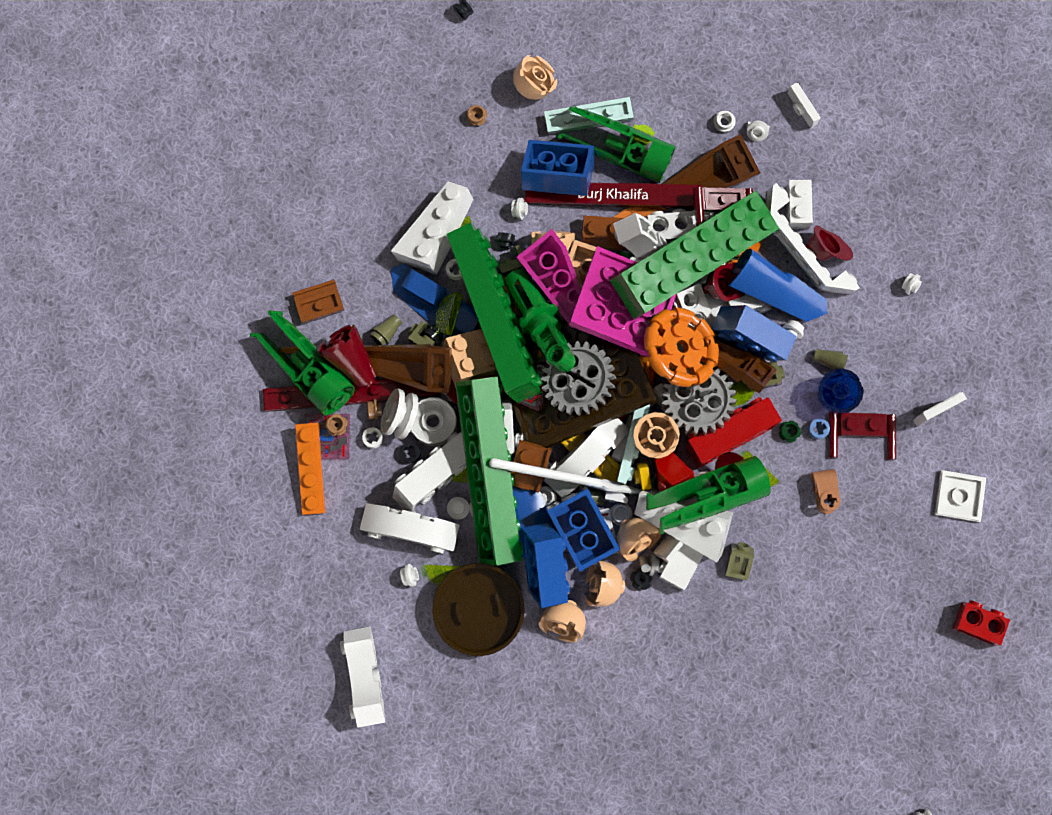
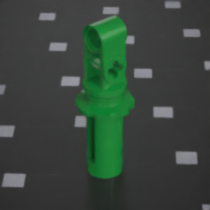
(540, 320)

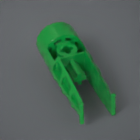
(654, 159)
(329, 386)
(715, 492)

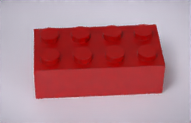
(741, 428)

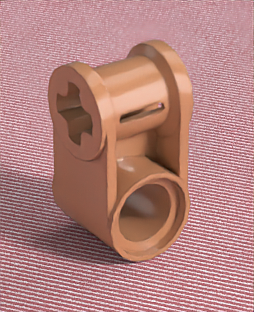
(826, 486)

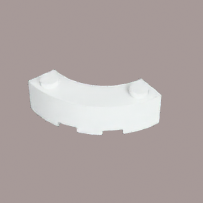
(638, 237)
(587, 454)
(410, 527)
(364, 679)

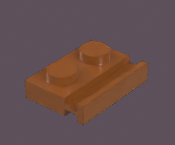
(600, 232)
(318, 301)
(533, 455)

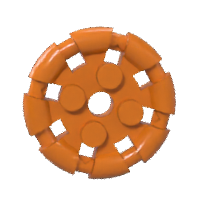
(690, 340)

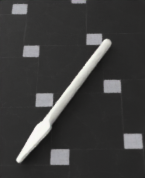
(563, 476)

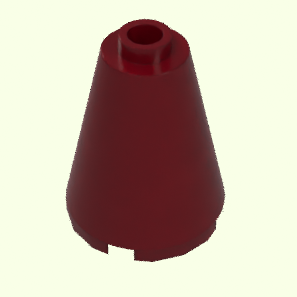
(349, 356)

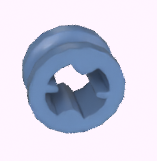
(825, 432)

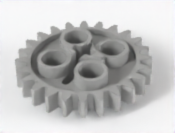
(567, 396)
(708, 416)

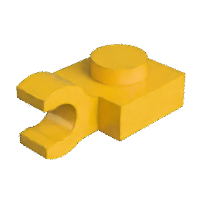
(642, 476)

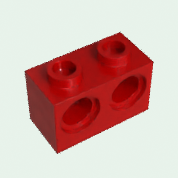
(979, 628)

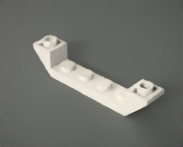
(792, 241)

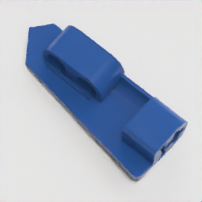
(776, 288)
(426, 295)
(530, 508)

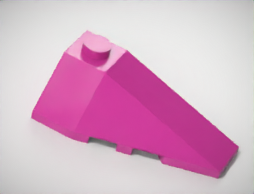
(553, 272)

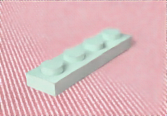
(565, 120)
(631, 451)

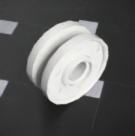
(399, 414)
(447, 425)

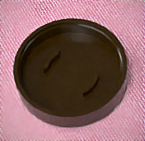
(478, 609)

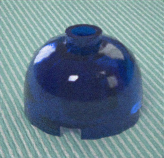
(840, 391)

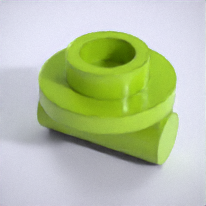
(646, 129)

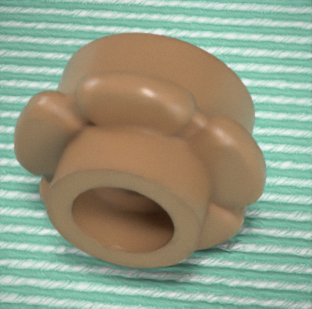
(472, 111)
(374, 410)
(330, 424)

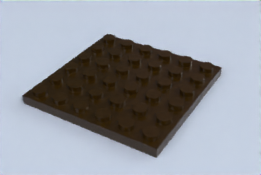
(630, 392)

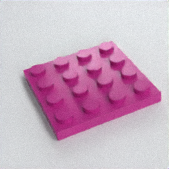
(601, 309)

